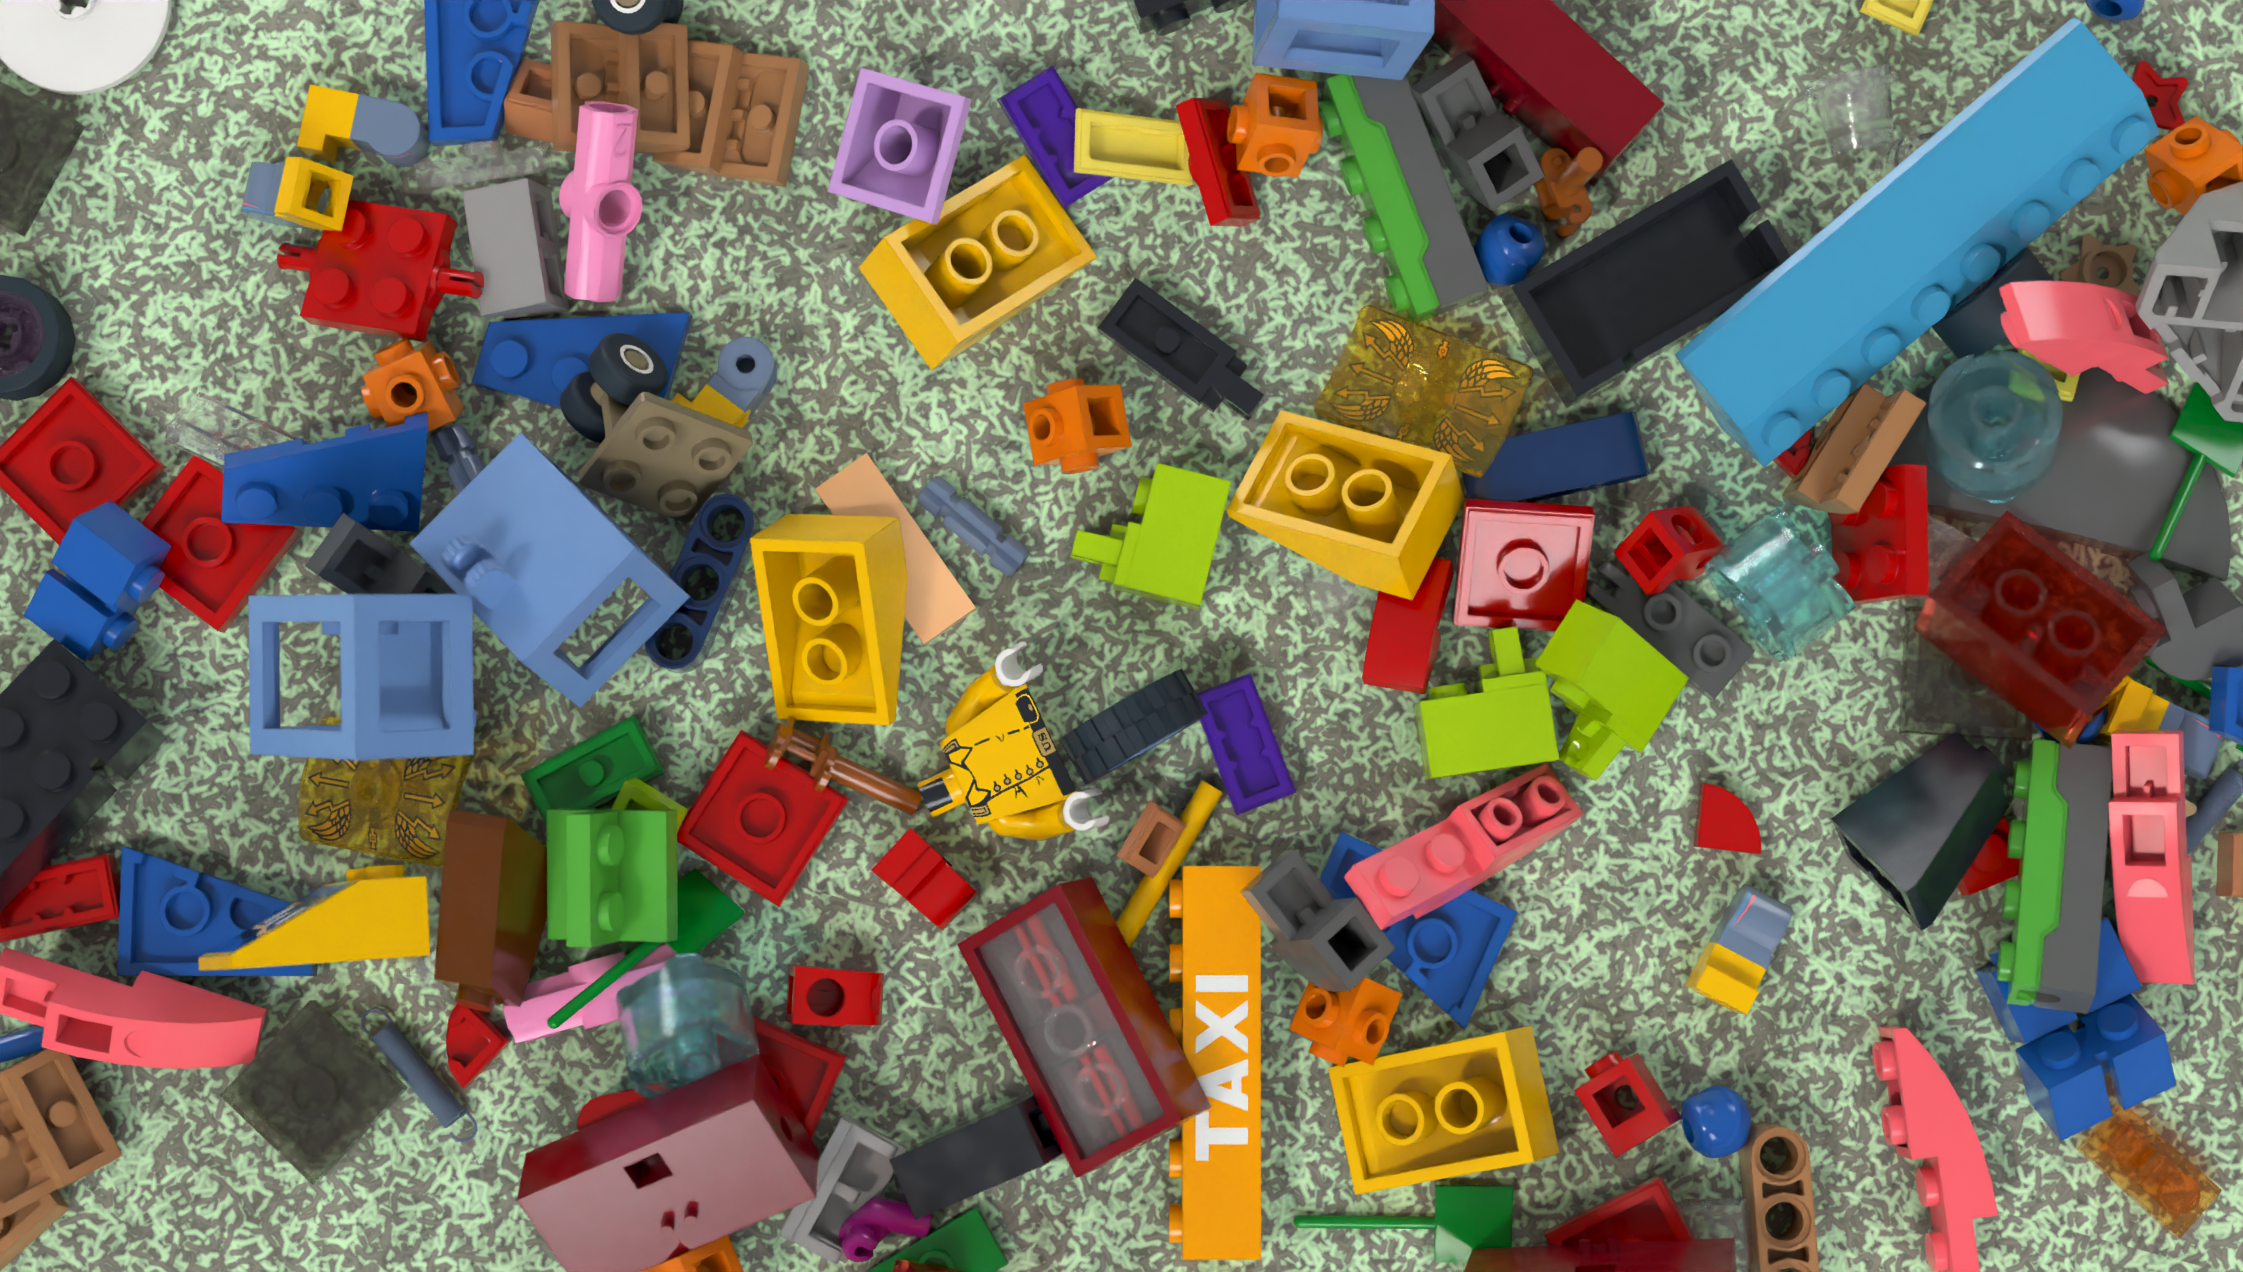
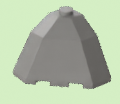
(2198, 297)

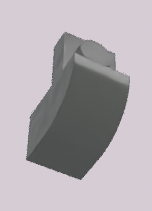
(1474, 138)
(370, 564)
(2200, 624)
(1317, 935)

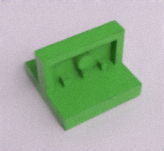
(611, 876)

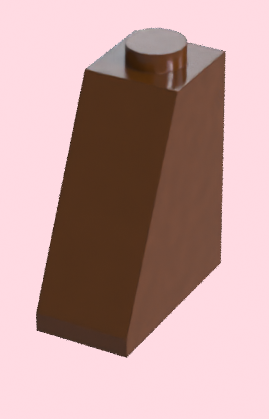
(489, 909)

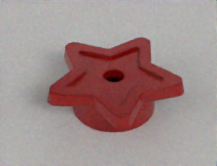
(2165, 92)

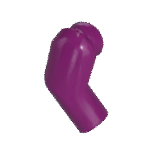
(875, 1221)

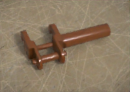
(1565, 187)
(829, 765)

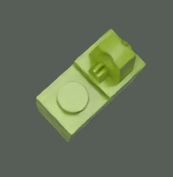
(1173, 545)
(1612, 685)
(1495, 728)

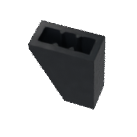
(1926, 825)
(975, 1156)

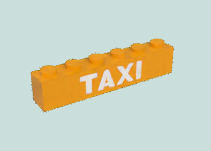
(1222, 1043)

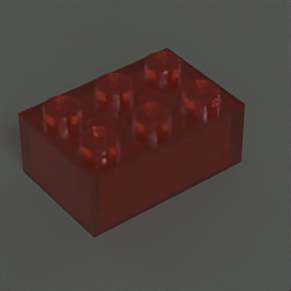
(2038, 629)

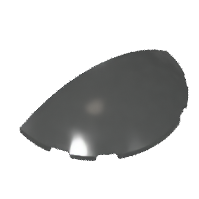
(2107, 481)

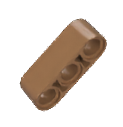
(1788, 1184)

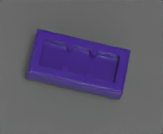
(1045, 123)
(1244, 745)

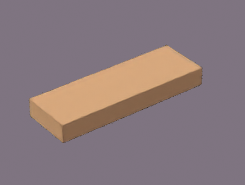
(933, 594)

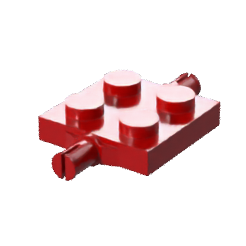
(380, 271)

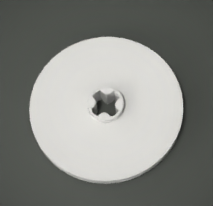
(81, 50)

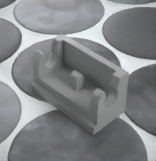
(516, 249)
(849, 1175)

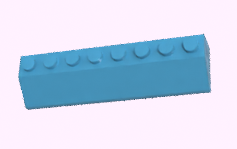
(1918, 242)

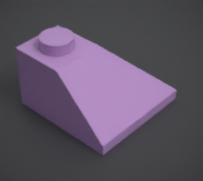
(899, 145)

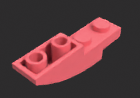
(2084, 328)
(1464, 848)
(2151, 855)
(139, 1025)
(1934, 1125)

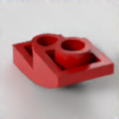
(1407, 634)

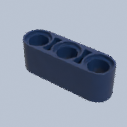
(1564, 461)
(700, 552)

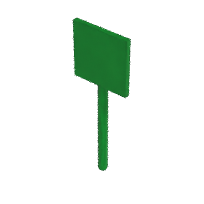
(2211, 440)
(702, 917)
(1463, 1220)

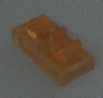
(2149, 1170)

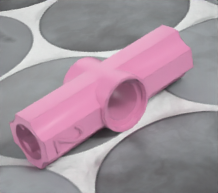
(605, 176)
(550, 994)

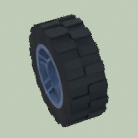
(1133, 726)

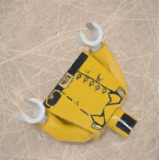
(1007, 761)

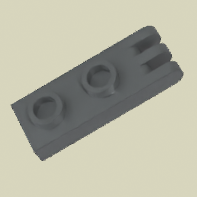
(1675, 628)

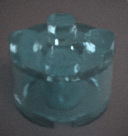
(1963, 433)
(1779, 586)
(684, 1024)

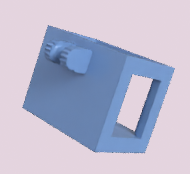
(1342, 35)
(542, 564)
(400, 669)

